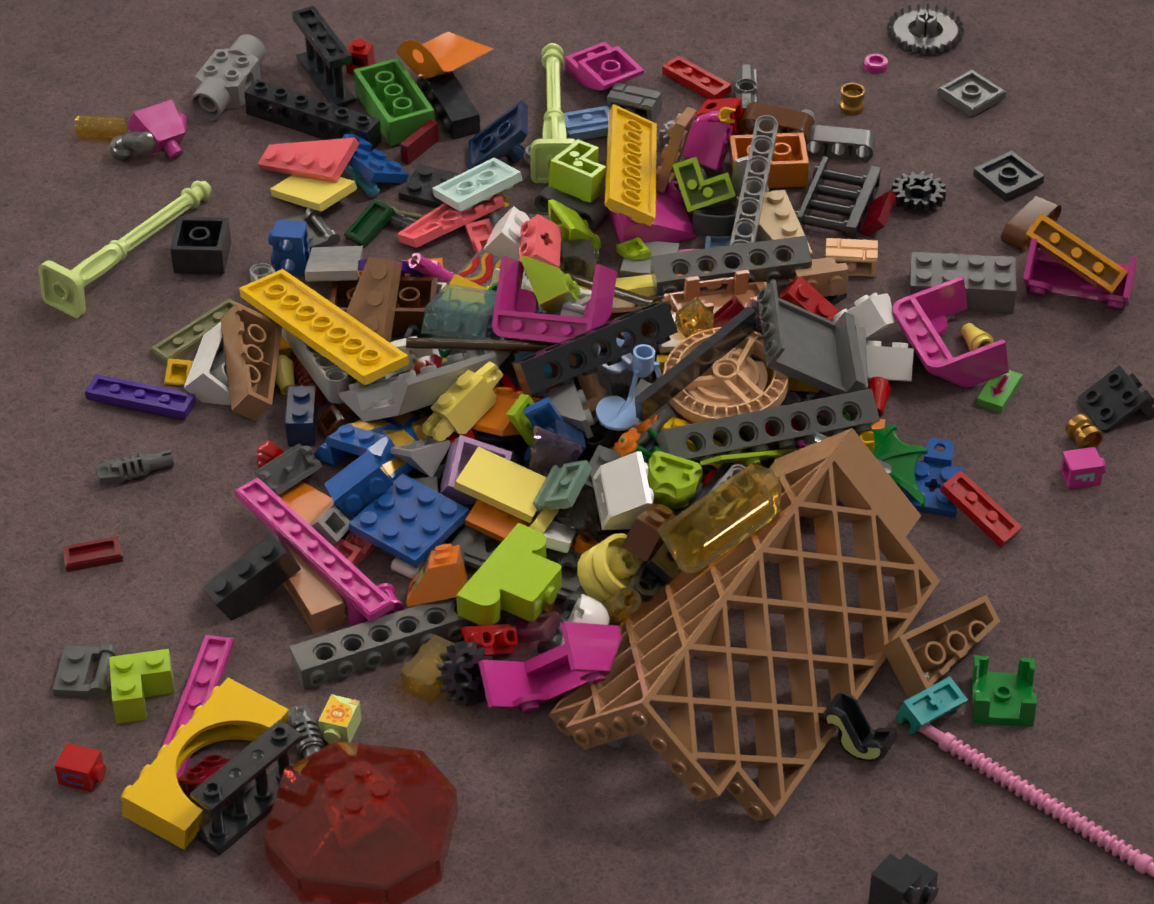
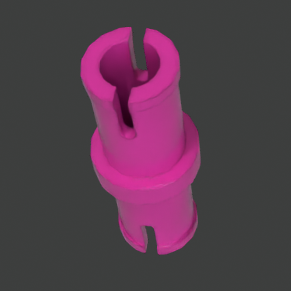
(430, 268)

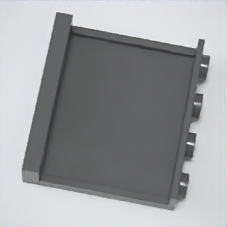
(810, 345)

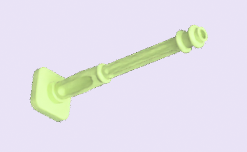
(554, 127)
(65, 287)

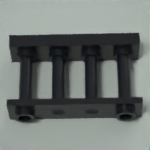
(323, 56)
(855, 213)
(229, 782)

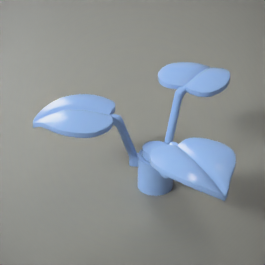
(615, 411)

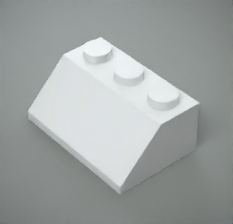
(209, 372)

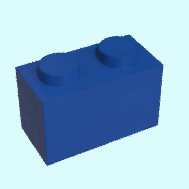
(359, 484)

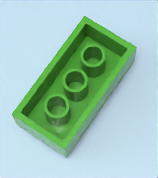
(393, 98)

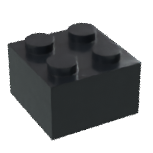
(201, 245)

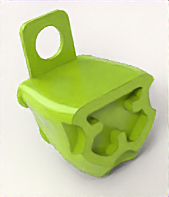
(673, 479)

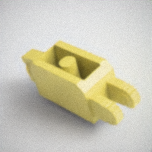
(463, 403)

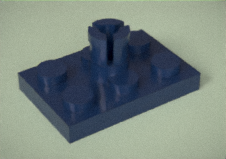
(501, 137)

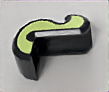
(854, 730)

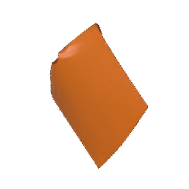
(440, 54)

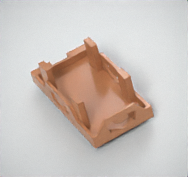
(736, 286)

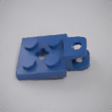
(375, 164)
(935, 471)

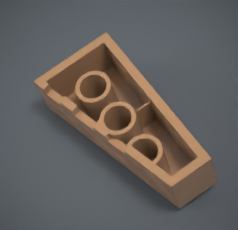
(376, 296)
(251, 359)
(926, 650)

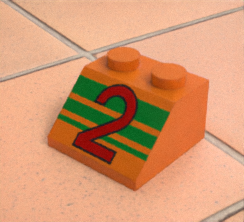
(438, 577)

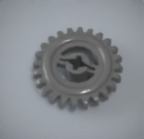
(951, 29)

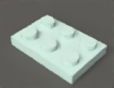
(477, 184)

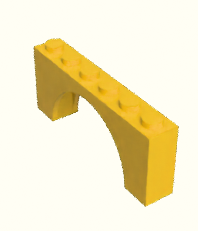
(156, 797)

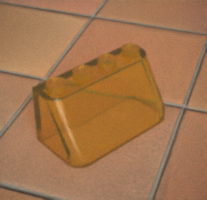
(723, 519)

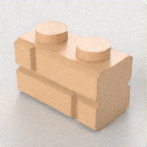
(857, 254)

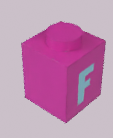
(1082, 468)

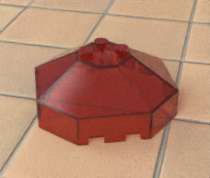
(361, 824)

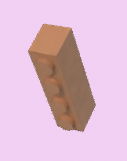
(315, 597)

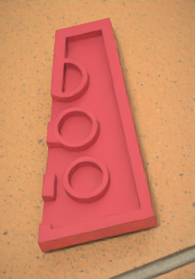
(310, 159)
(444, 220)

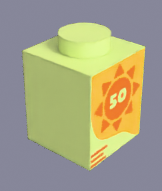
(339, 719)

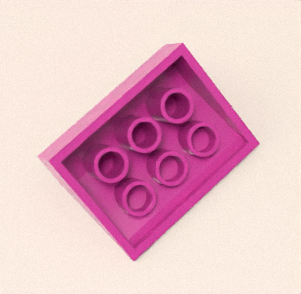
(669, 225)

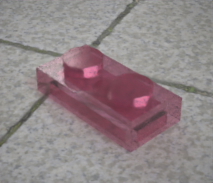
(541, 629)

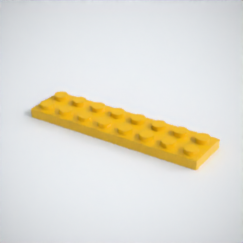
(631, 166)
(324, 327)

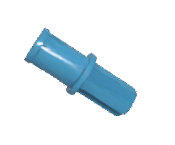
(367, 186)

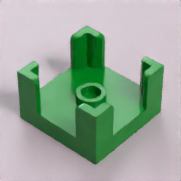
(1003, 696)

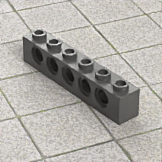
(741, 257)

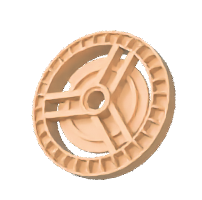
(731, 384)

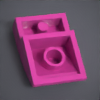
(601, 66)

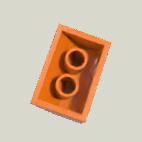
(495, 419)

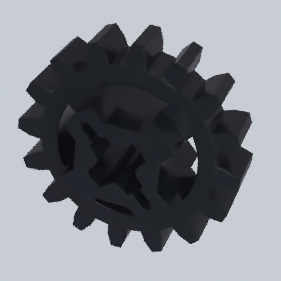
(919, 192)
(462, 673)

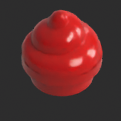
(267, 452)

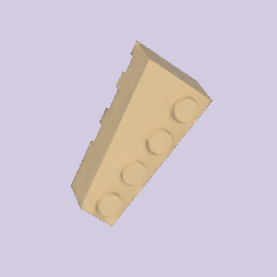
(777, 218)

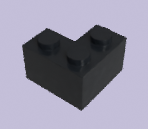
(903, 882)

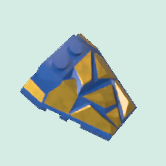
(377, 437)

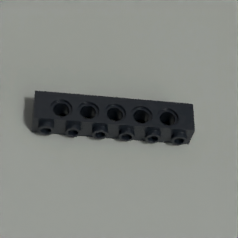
(309, 114)
(530, 368)

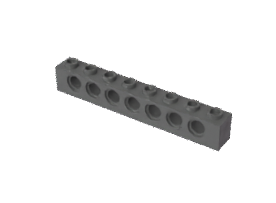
(858, 404)
(379, 641)

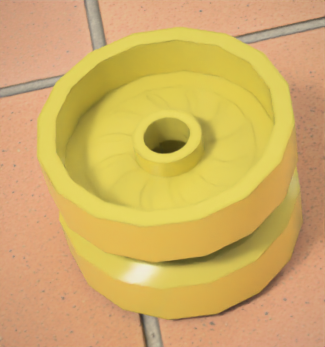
(607, 567)

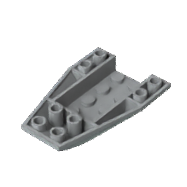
(410, 391)

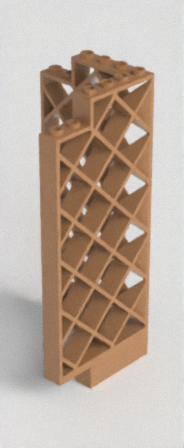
(692, 621)

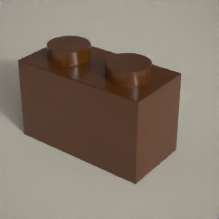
(643, 537)

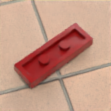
(696, 78)
(981, 509)

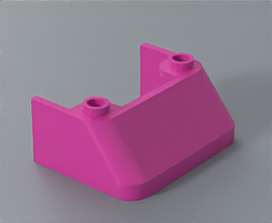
(1048, 275)
(516, 308)
(924, 321)
(579, 661)

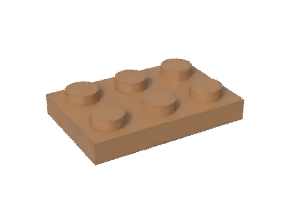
(674, 149)

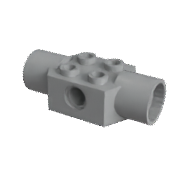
(226, 77)

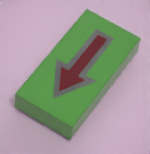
(999, 391)

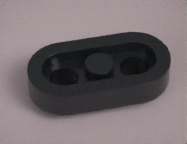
(646, 582)

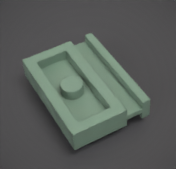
(562, 486)

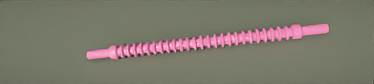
(948, 742)

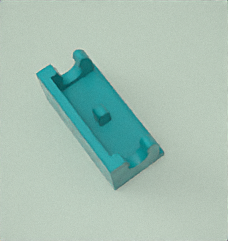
(931, 704)

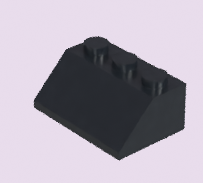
(252, 576)

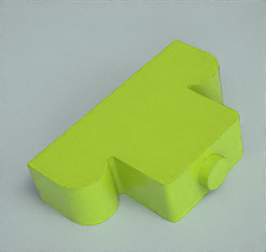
(512, 580)

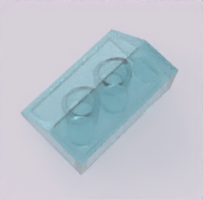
(461, 313)

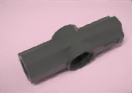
(746, 85)

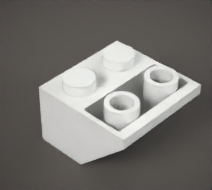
(506, 235)
(871, 312)
(889, 362)
(622, 491)

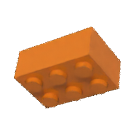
(789, 159)

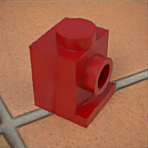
(361, 54)

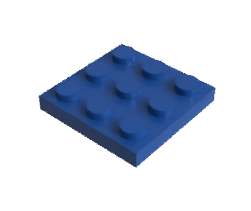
(409, 520)

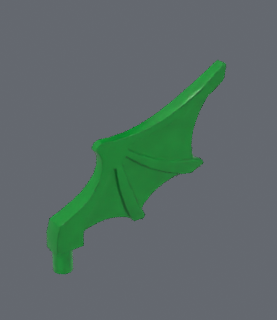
(899, 456)

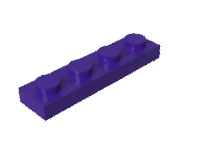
(140, 396)

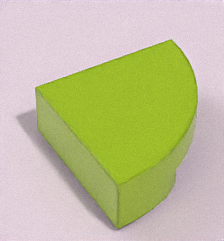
(634, 250)

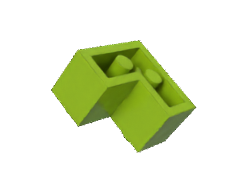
(578, 171)
(699, 192)
(139, 677)

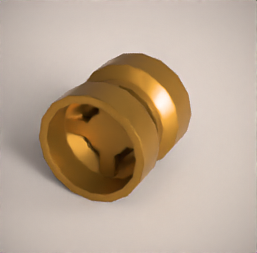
(852, 97)
(1082, 430)

